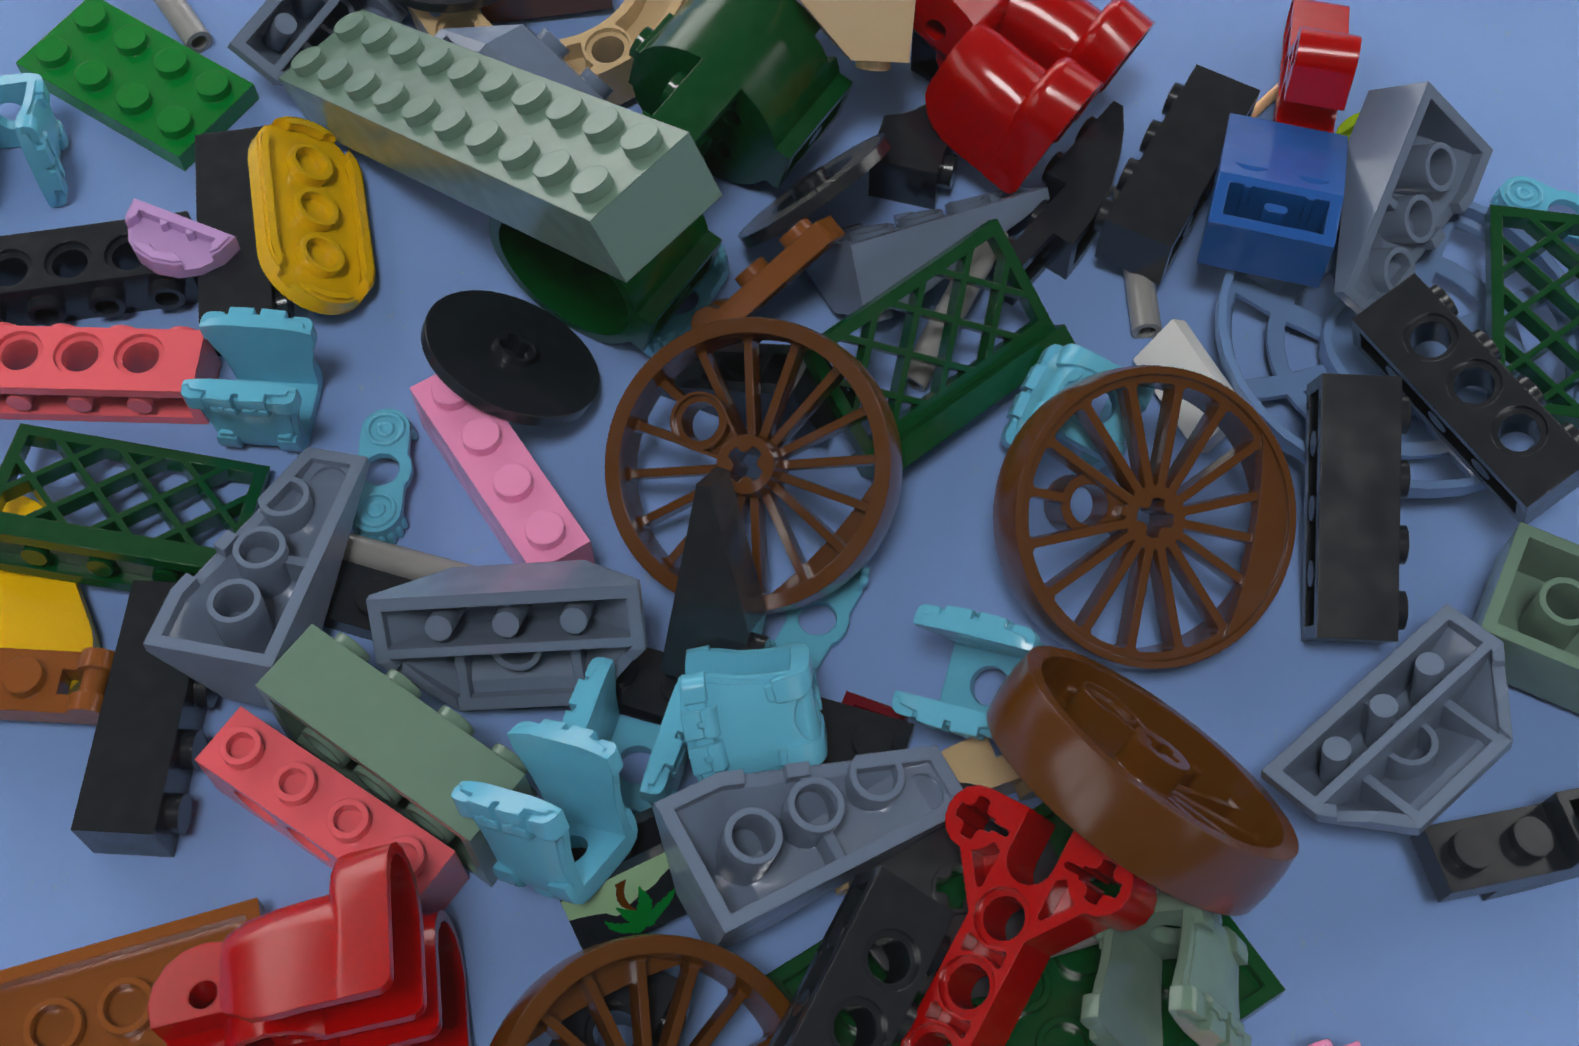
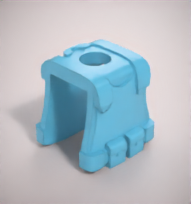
(36, 133)
(1056, 370)
(275, 383)
(980, 644)
(596, 708)
(751, 709)
(578, 811)

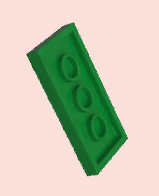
(138, 80)

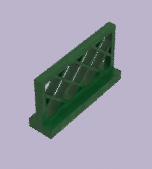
(1548, 230)
(975, 385)
(108, 551)

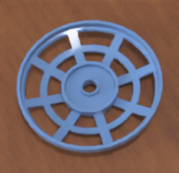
(1341, 356)

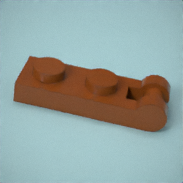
(764, 280)
(38, 684)

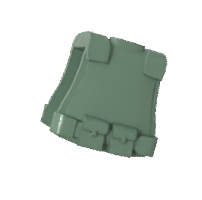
(1204, 985)

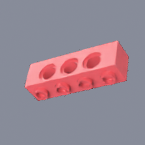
(102, 373)
(320, 805)

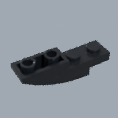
(1077, 187)
(1503, 850)

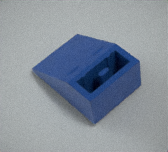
(1275, 200)

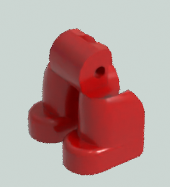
(1020, 74)
(325, 970)

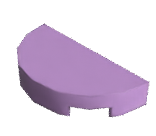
(175, 243)

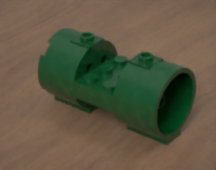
(755, 103)

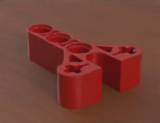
(1316, 65)
(997, 884)

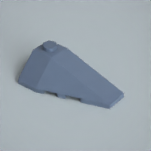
(1404, 179)
(880, 255)
(264, 579)
(781, 838)

